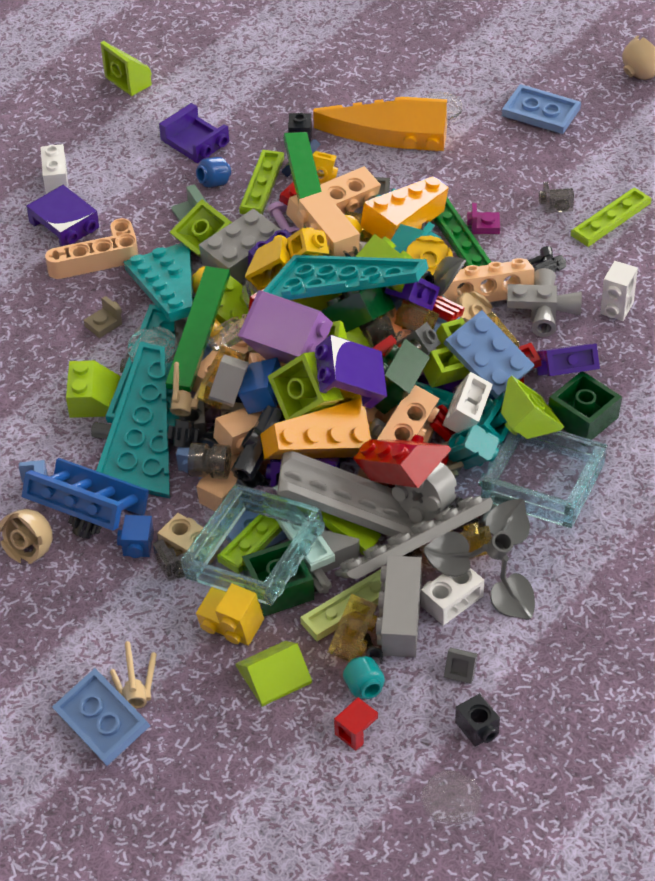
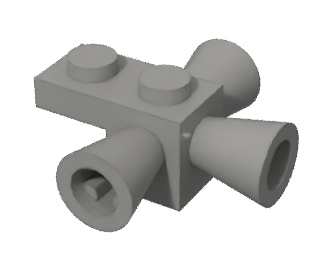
(543, 301)

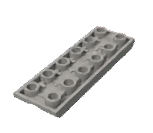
(342, 494)
(421, 534)

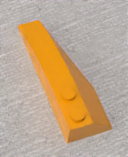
(395, 124)

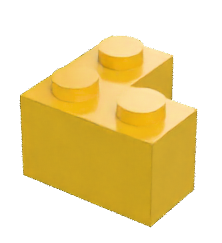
(231, 613)

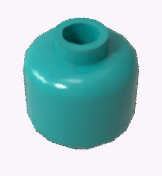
(364, 677)

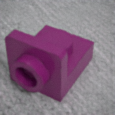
(483, 221)

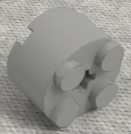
(430, 498)

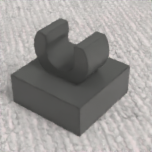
(460, 665)

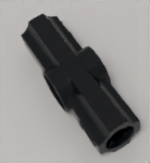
(252, 452)

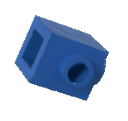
(136, 536)

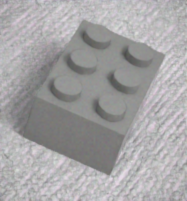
(231, 245)
(399, 606)

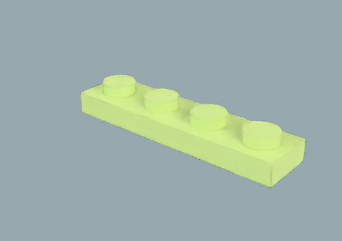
(326, 617)

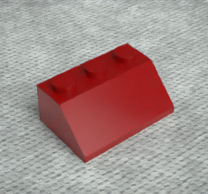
(400, 461)

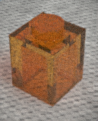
(412, 316)

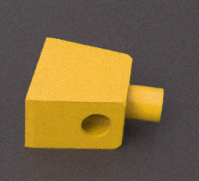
(268, 262)

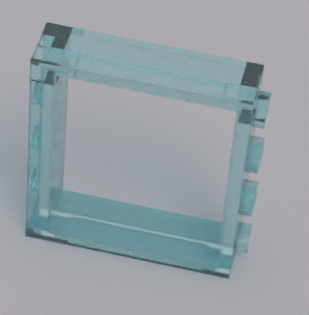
(536, 503)
(225, 518)

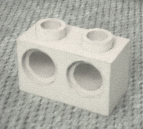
(54, 167)
(618, 290)
(467, 403)
(451, 595)

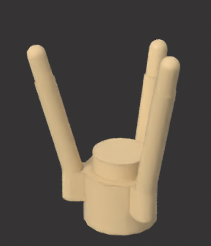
(181, 400)
(134, 690)

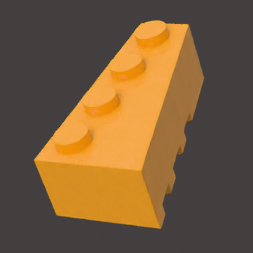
(405, 206)
(320, 434)

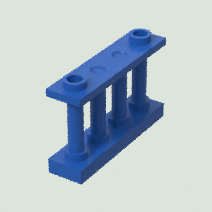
(85, 493)

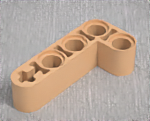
(94, 254)

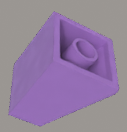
(283, 327)

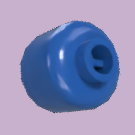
(213, 172)

